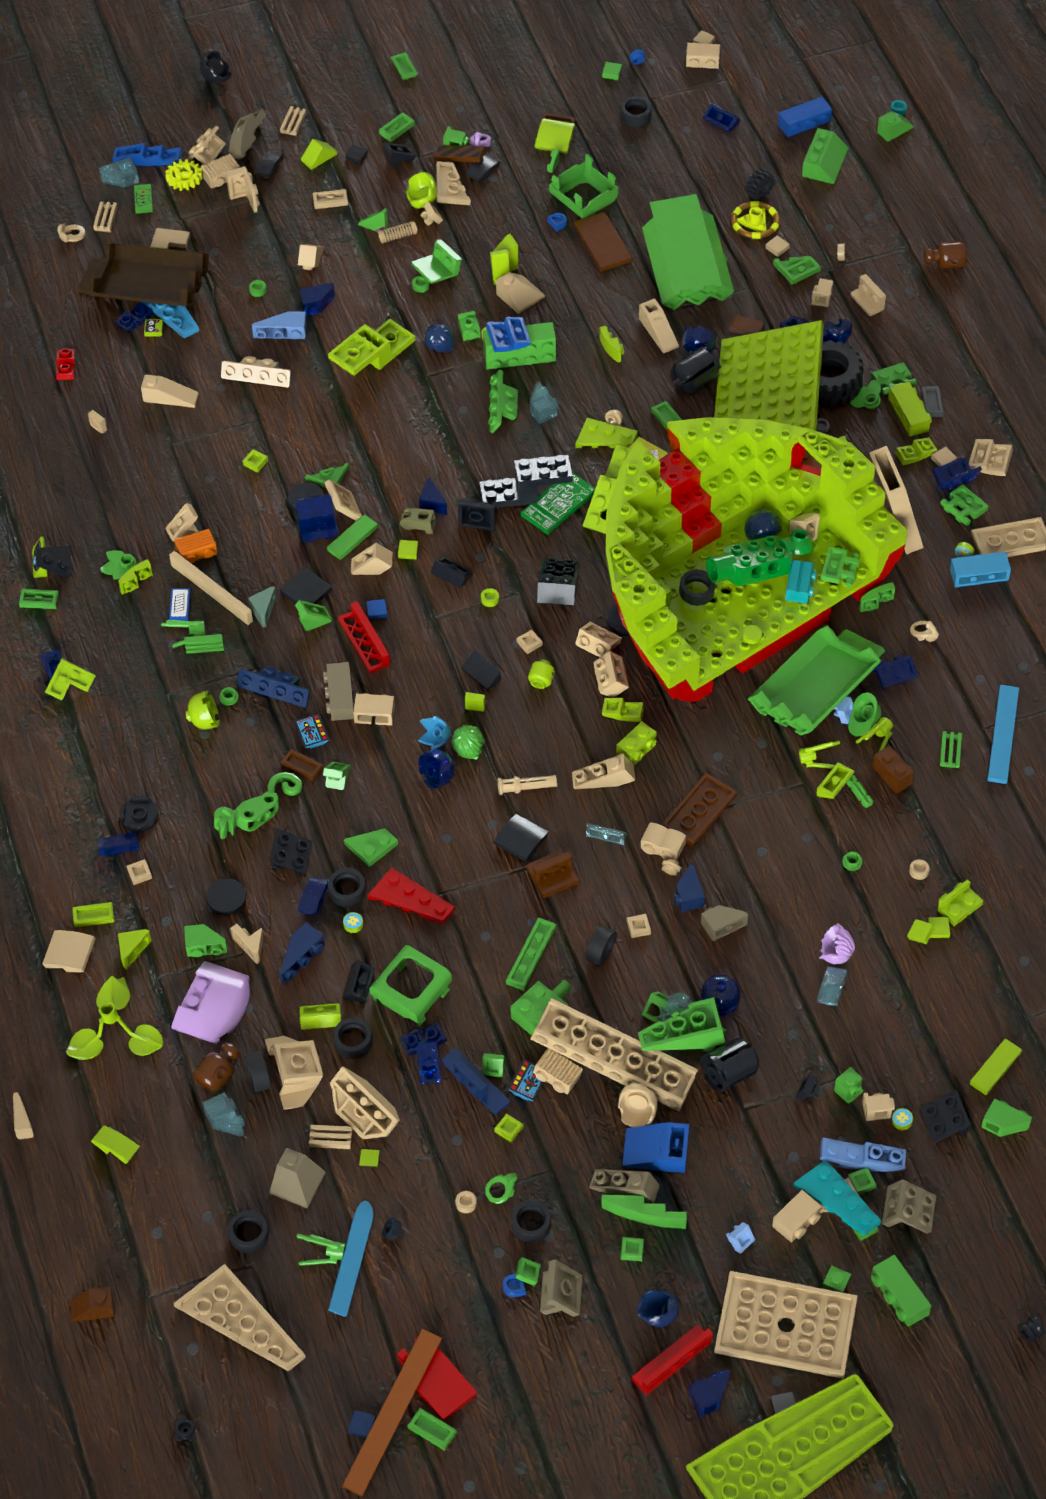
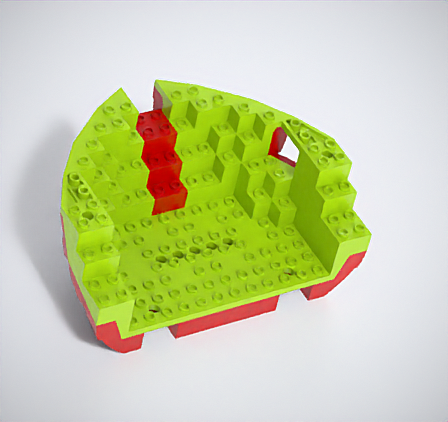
(696, 502)

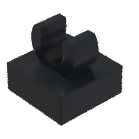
(808, 1089)

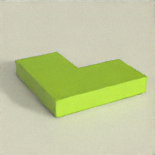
(67, 674)

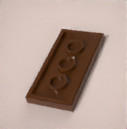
(602, 241)
(700, 808)

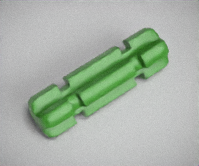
(860, 791)

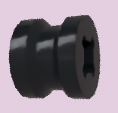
(1031, 1329)

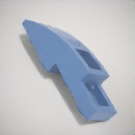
(857, 1157)

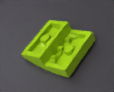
(554, 135)

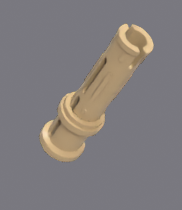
(516, 784)

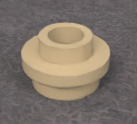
(614, 417)
(671, 866)

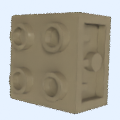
(909, 1205)

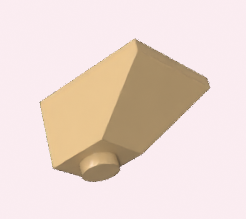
(517, 291)

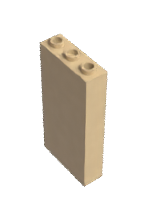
(896, 496)

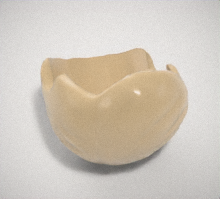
(637, 1105)

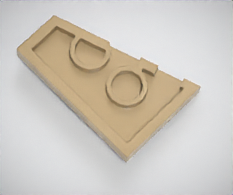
(449, 186)

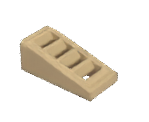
(21, 1121)

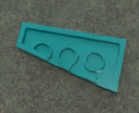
(838, 1197)

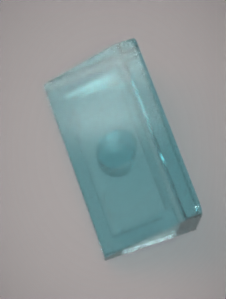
(605, 834)

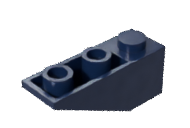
(302, 947)

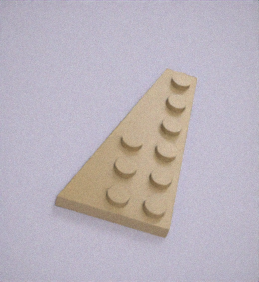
(233, 1311)

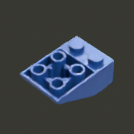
(657, 1147)

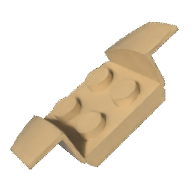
(297, 1067)

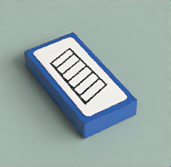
(180, 604)

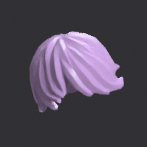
(837, 945)

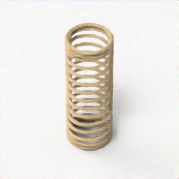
(382, 237)

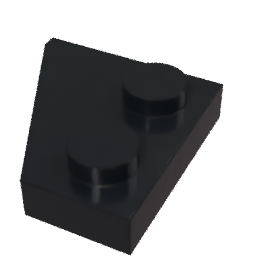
(55, 559)

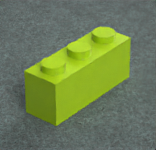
(909, 409)

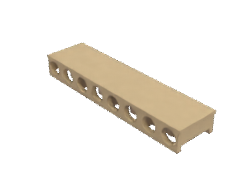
(613, 1053)

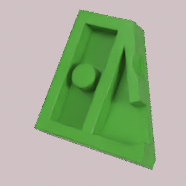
(371, 845)

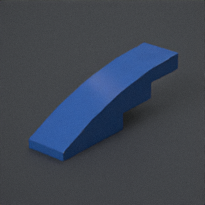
(148, 156)

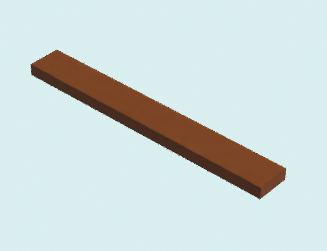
(392, 1412)

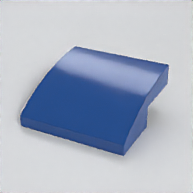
(508, 334)

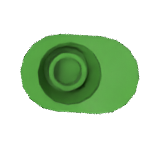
(864, 714)

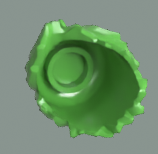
(468, 741)

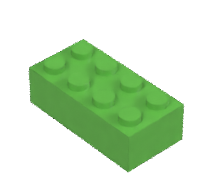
(539, 351)

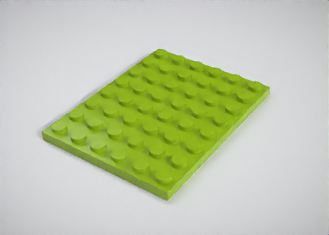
(772, 375)

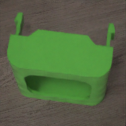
(584, 174)
(406, 1007)

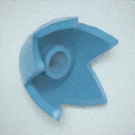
(437, 732)

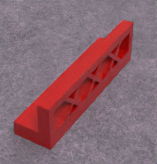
(371, 636)
(672, 1359)

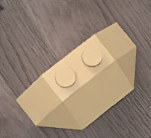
(362, 1105)

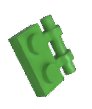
(892, 375)
(967, 501)
(834, 564)

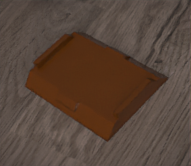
(745, 325)

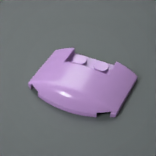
(213, 1003)

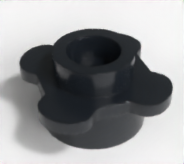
(180, 1425)

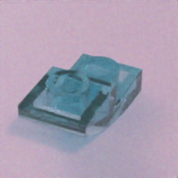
(831, 986)

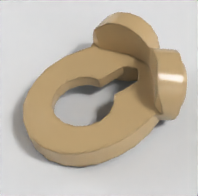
(63, 230)

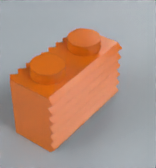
(196, 546)

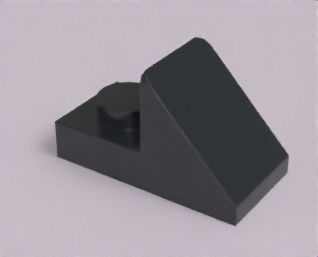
(395, 153)

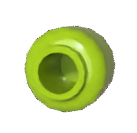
(541, 674)

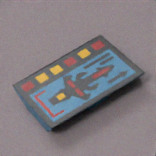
(312, 731)
(525, 1082)

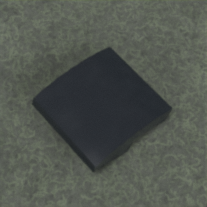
(520, 837)

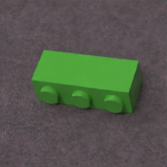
(900, 1291)

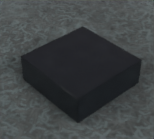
(356, 154)

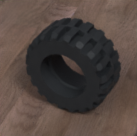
(846, 386)

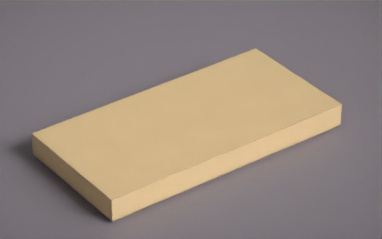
(1012, 537)

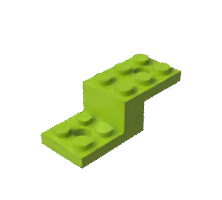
(371, 347)
(604, 491)

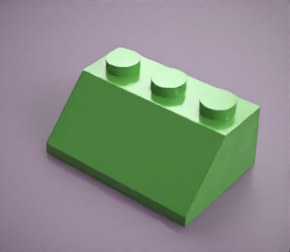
(824, 157)

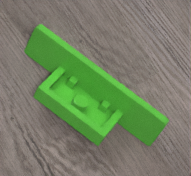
(503, 401)

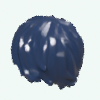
(439, 337)
(658, 1308)

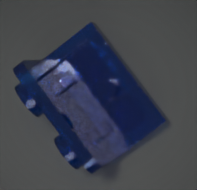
(954, 473)
(316, 518)

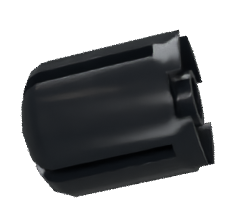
(695, 371)
(730, 1064)

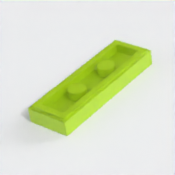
(995, 1067)

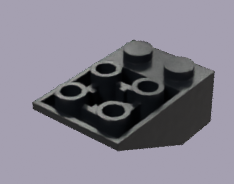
(558, 581)

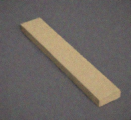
(211, 588)

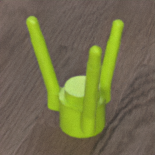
(881, 729)
(808, 754)

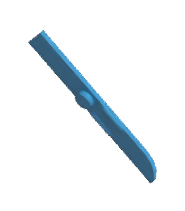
(351, 1259)

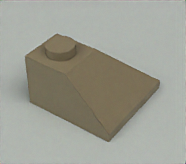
(296, 1178)

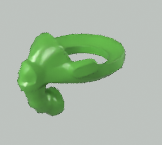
(508, 1181)

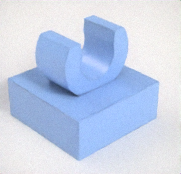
(844, 710)
(741, 1237)

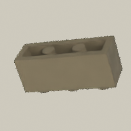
(339, 691)

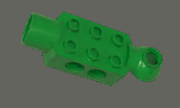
(758, 558)

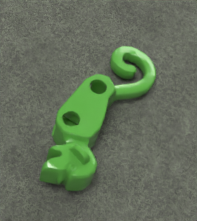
(255, 809)

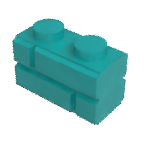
(799, 581)

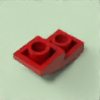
(65, 364)

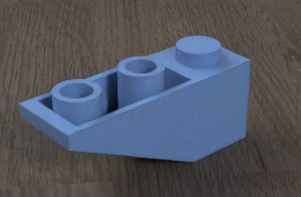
(282, 326)

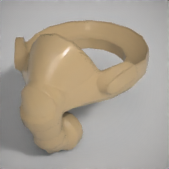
(930, 634)

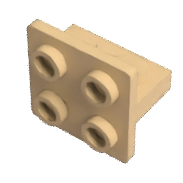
(207, 147)

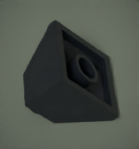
(476, 514)

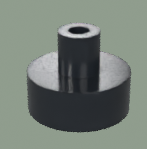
(392, 1229)

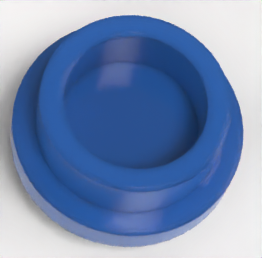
(637, 56)

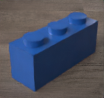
(804, 116)

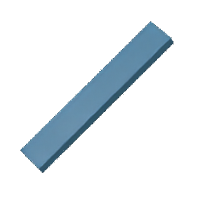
(1003, 734)

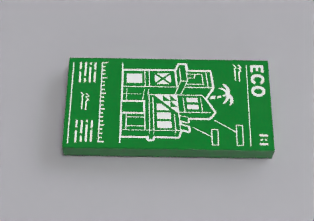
(558, 504)

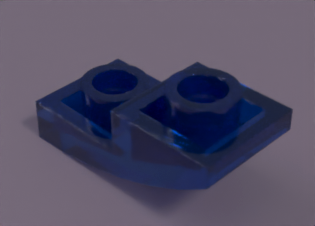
(135, 318)
(312, 896)
(430, 1033)

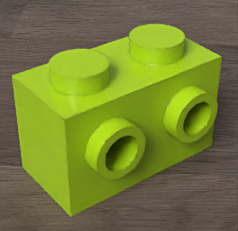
(637, 743)

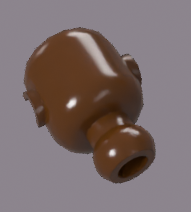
(948, 255)
(216, 1068)

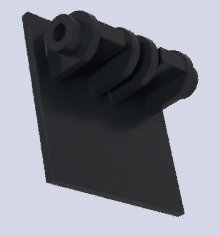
(290, 852)
(945, 1116)

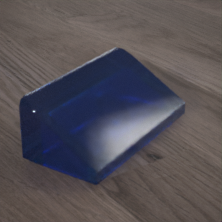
(721, 118)
(118, 844)

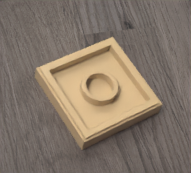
(343, 500)

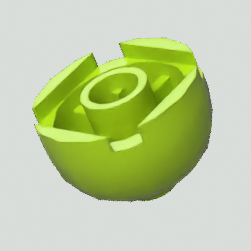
(202, 711)

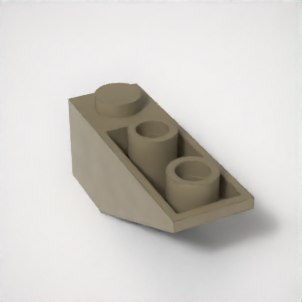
(625, 1183)

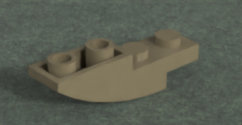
(243, 134)

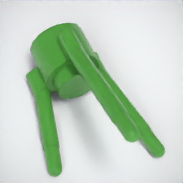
(196, 628)
(334, 1250)

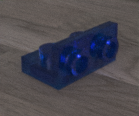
(895, 672)

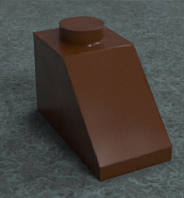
(93, 1304)

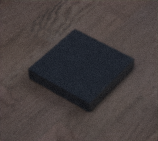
(306, 587)

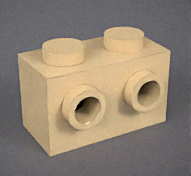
(611, 674)

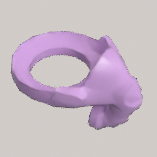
(475, 140)

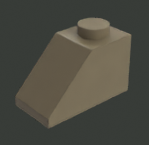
(722, 921)

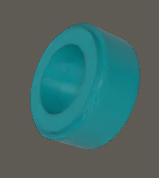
(898, 107)

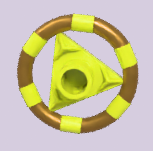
(755, 220)

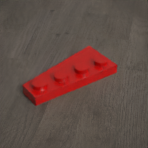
(410, 896)

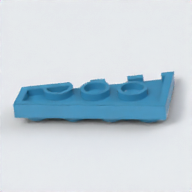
(176, 317)

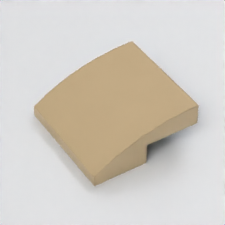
(991, 457)
(69, 951)

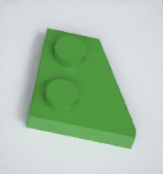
(797, 268)

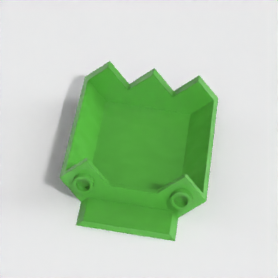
(686, 253)
(816, 678)

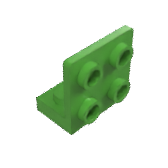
(440, 265)

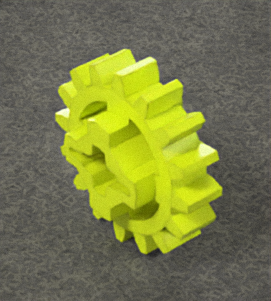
(183, 175)

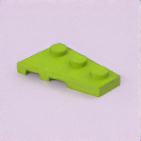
(600, 433)

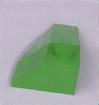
(691, 1029)

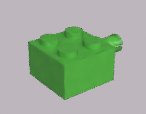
(531, 1006)

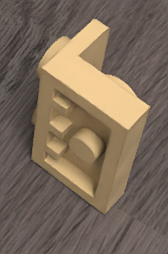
(869, 296)
(597, 639)

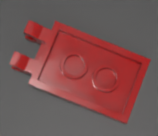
(442, 1385)

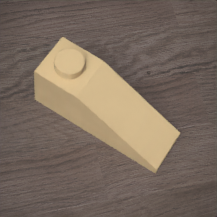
(165, 391)

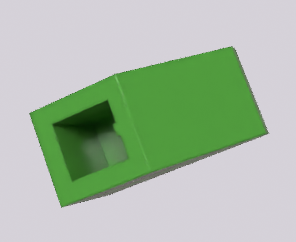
(203, 941)
(1005, 1120)

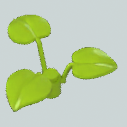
(113, 997)

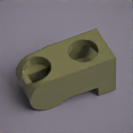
(418, 519)

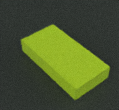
(499, 264)
(93, 914)

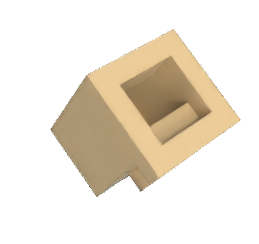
(822, 293)
(877, 1106)

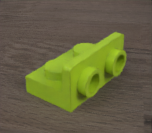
(959, 903)

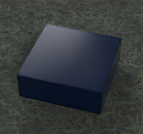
(361, 1423)

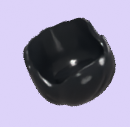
(214, 68)

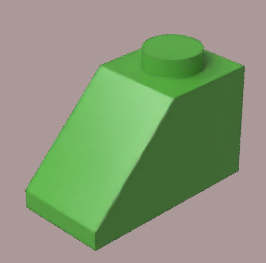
(893, 125)

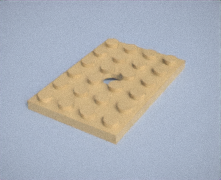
(820, 1319)

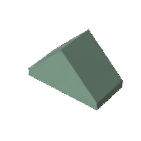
(262, 605)

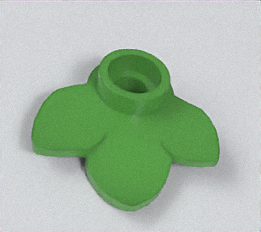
(868, 394)
(118, 564)

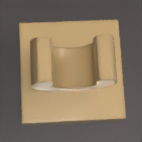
(432, 214)

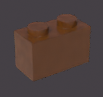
(893, 769)

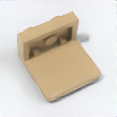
(241, 185)

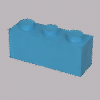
(980, 569)

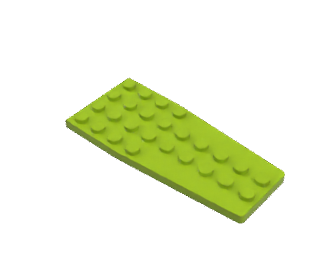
(796, 1447)

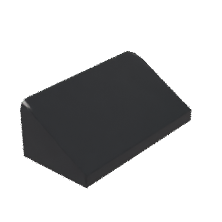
(451, 572)
(481, 671)
(358, 982)

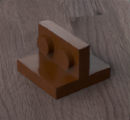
(553, 873)

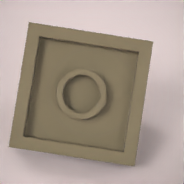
(561, 1290)

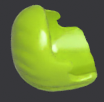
(421, 190)

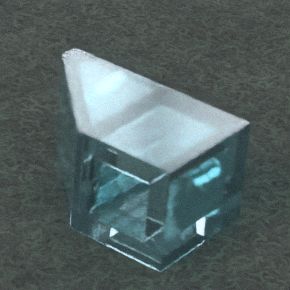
(119, 173)
(542, 404)
(222, 1116)

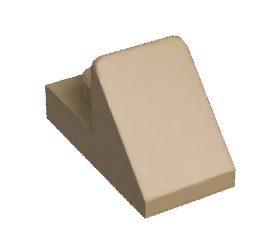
(183, 523)
(250, 944)

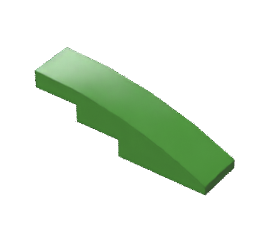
(635, 1209)

